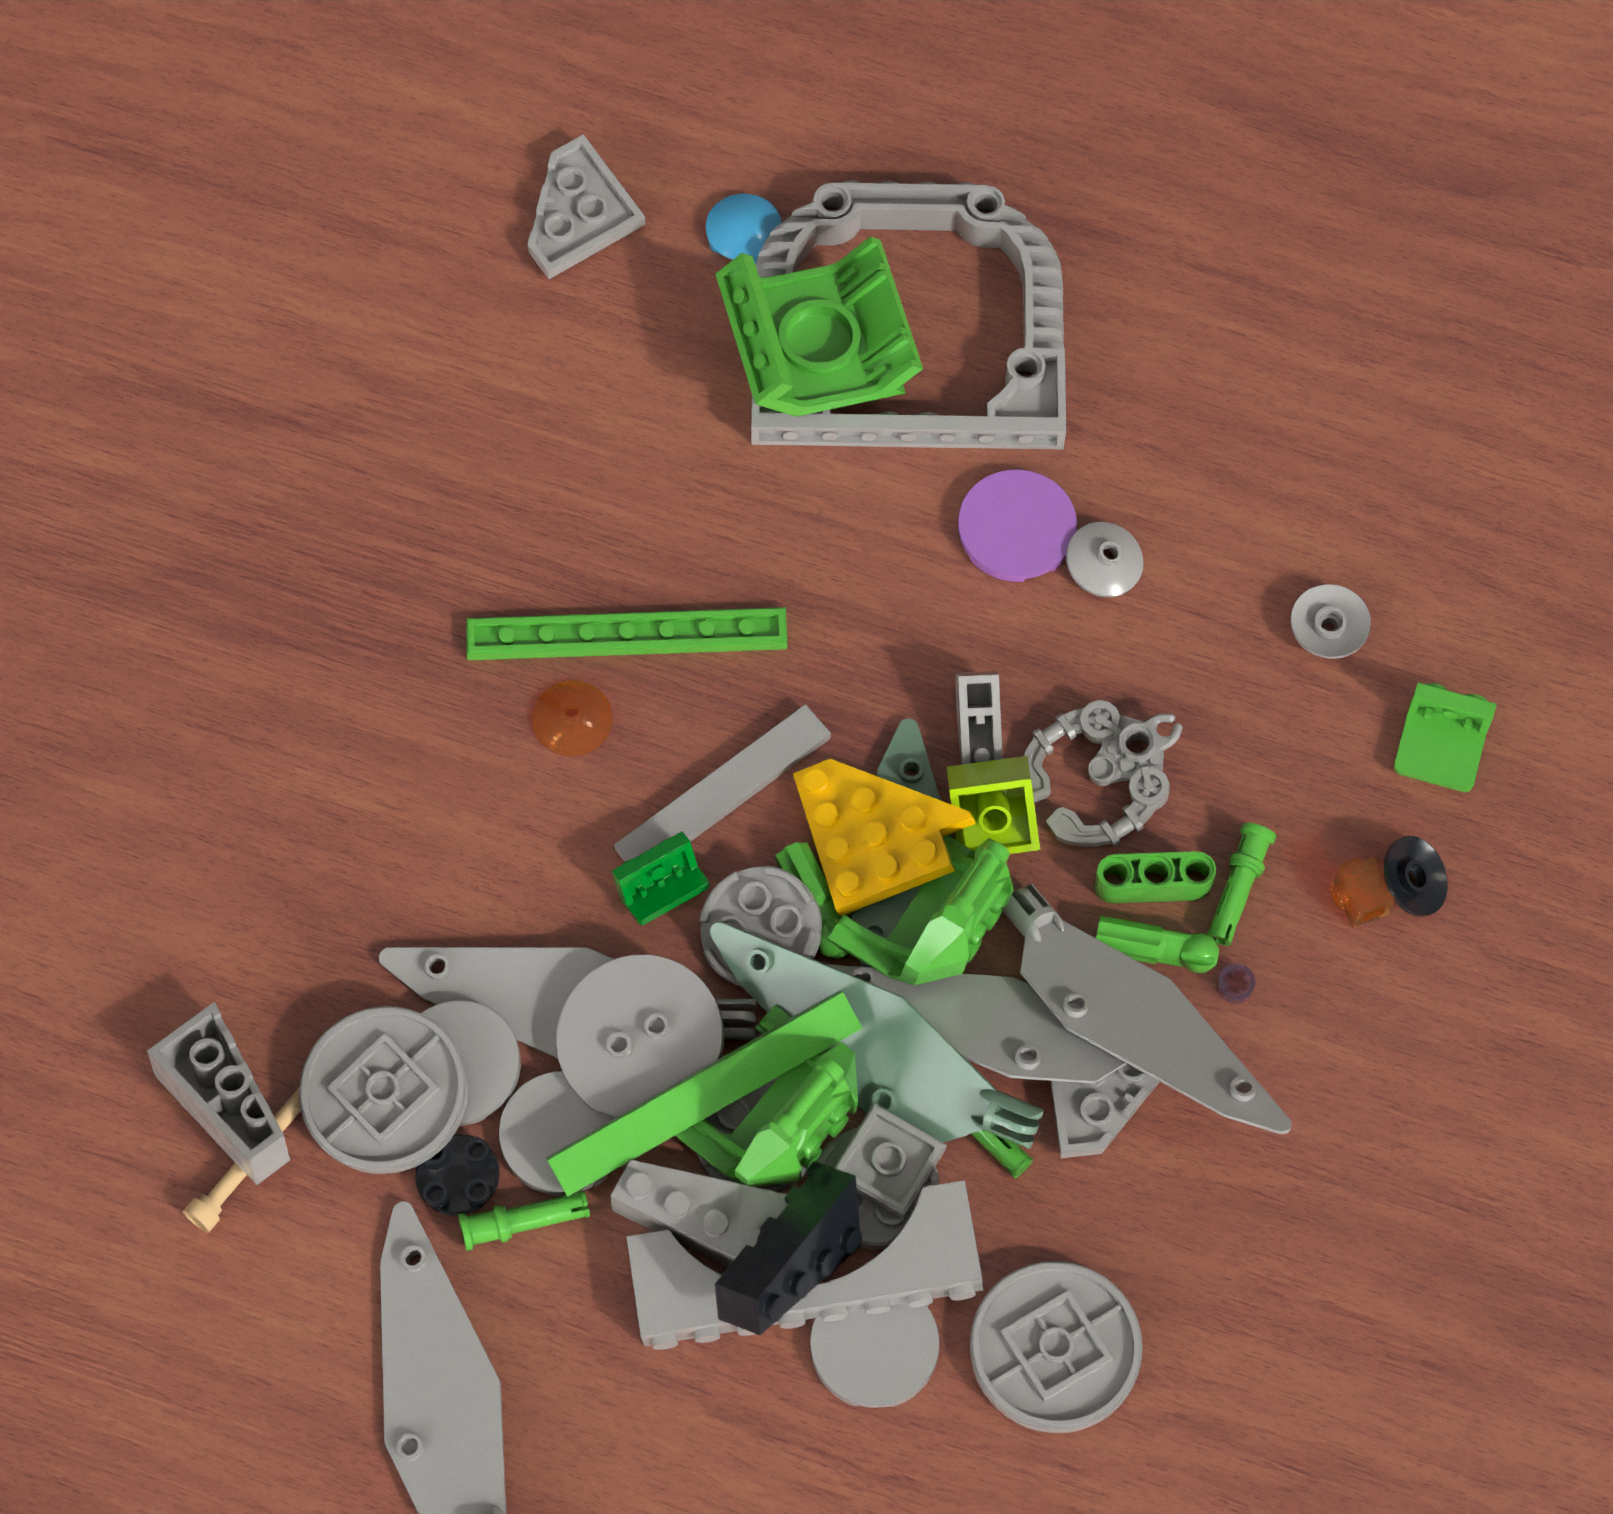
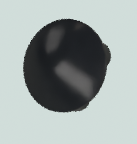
(459, 1176)

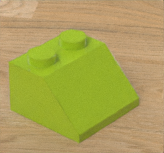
(999, 800)

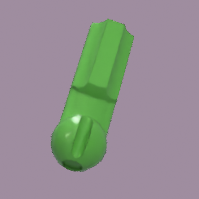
(801, 863)
(1154, 944)

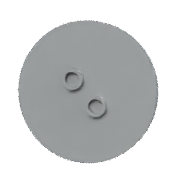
(636, 1031)
(383, 1090)
(1055, 1347)

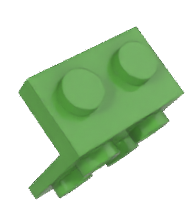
(1443, 737)

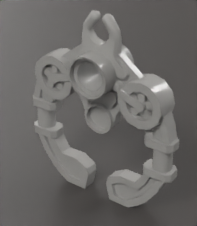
(1112, 764)

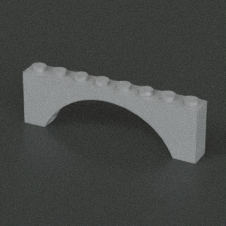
(924, 1262)

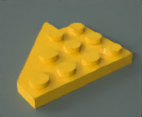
(875, 833)

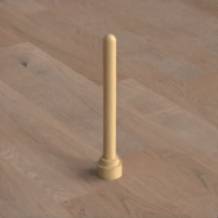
(205, 1210)

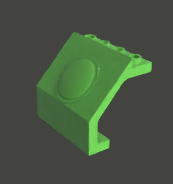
(820, 332)

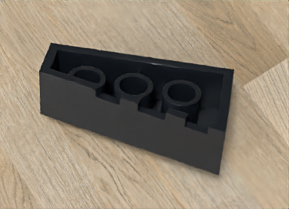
(792, 1251)

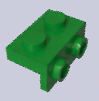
(659, 879)

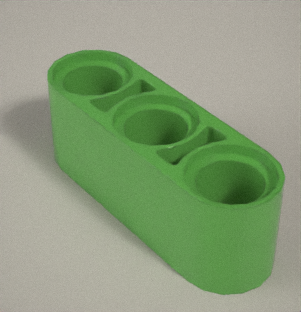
(1139, 889)

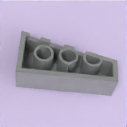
(219, 1091)
(700, 1211)

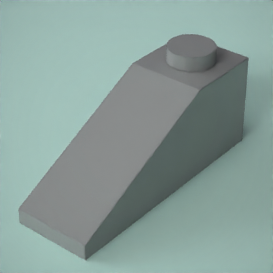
(978, 716)

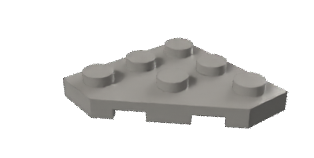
(579, 209)
(1094, 1114)

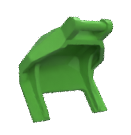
(941, 923)
(786, 1122)

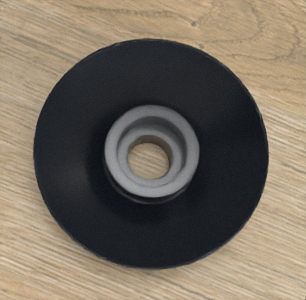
(1415, 876)

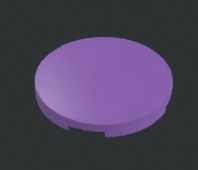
(1016, 525)

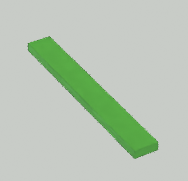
(626, 633)
(704, 1093)

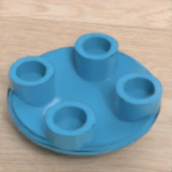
(740, 225)

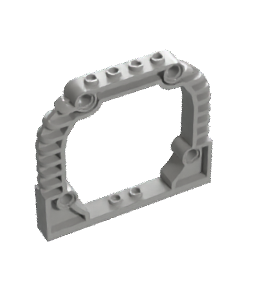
(1028, 410)

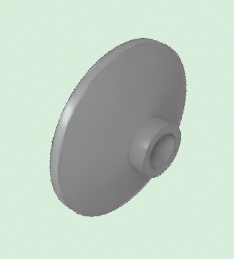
(1096, 572)
(1334, 606)

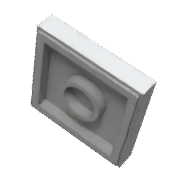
(890, 1160)

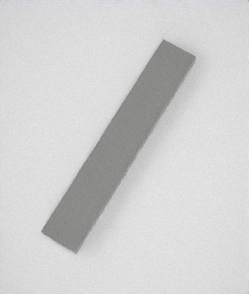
(730, 783)

